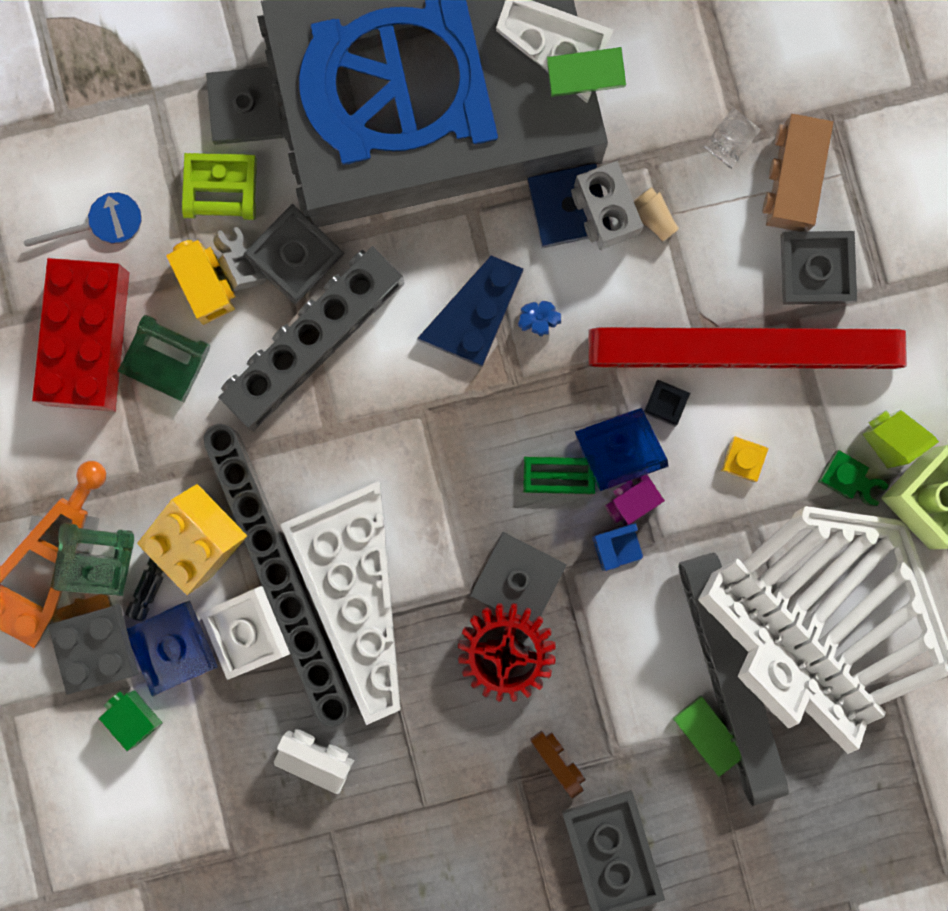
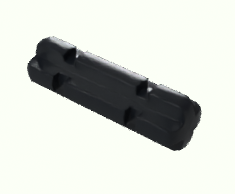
(145, 592)

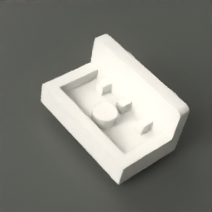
(312, 761)

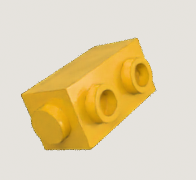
(200, 281)

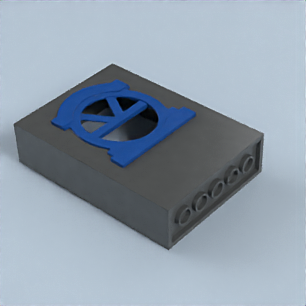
(489, 137)

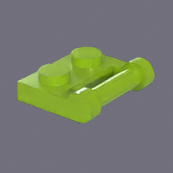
(219, 174)

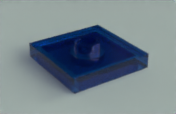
(621, 449)
(171, 648)

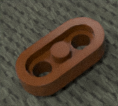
(569, 775)

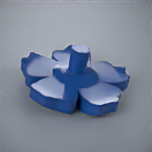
(539, 317)

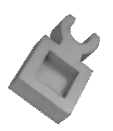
(235, 266)

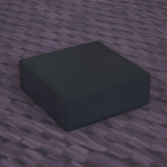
(666, 403)

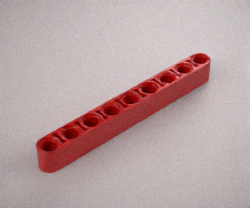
(747, 348)

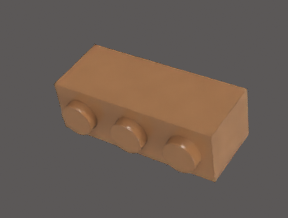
(798, 173)

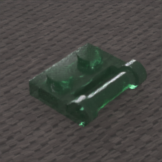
(158, 369)
(92, 572)

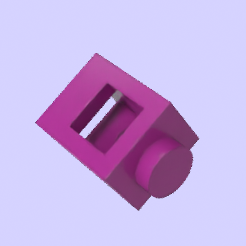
(634, 500)

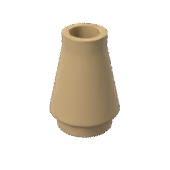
(655, 214)

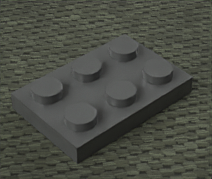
(613, 854)

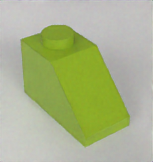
(898, 438)

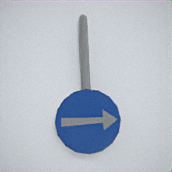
(111, 217)

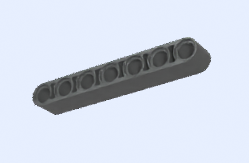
(739, 707)

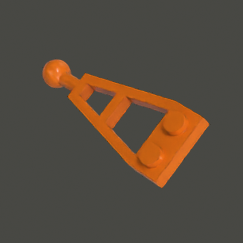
(17, 614)

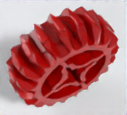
(501, 682)

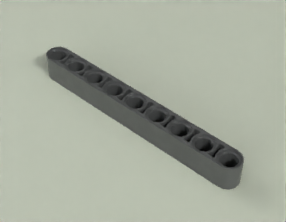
(277, 593)

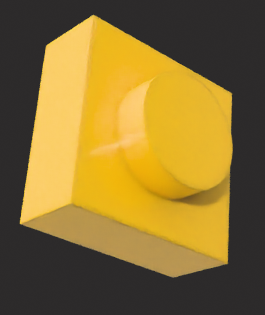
(744, 459)

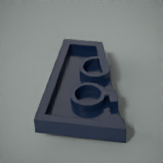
(475, 313)

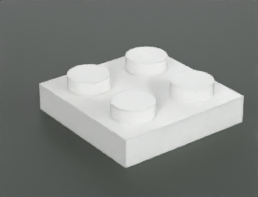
(244, 633)

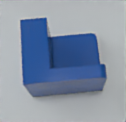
(617, 547)

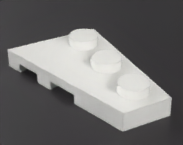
(549, 32)

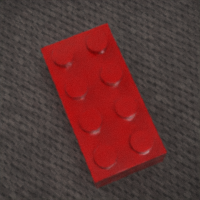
(81, 334)

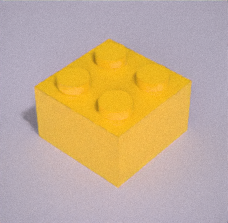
(191, 539)

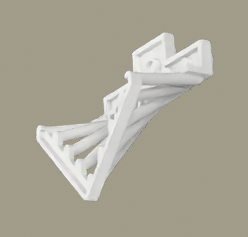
(787, 661)

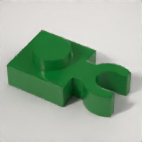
(847, 477)

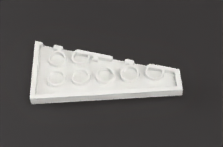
(347, 575)

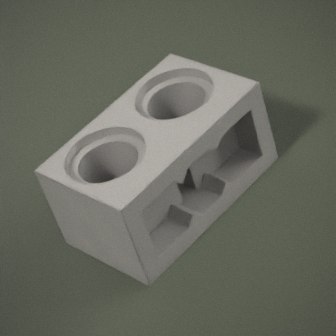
(615, 204)

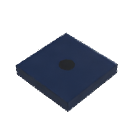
(555, 209)

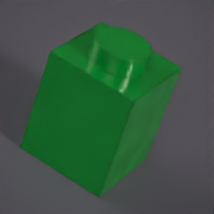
(129, 719)

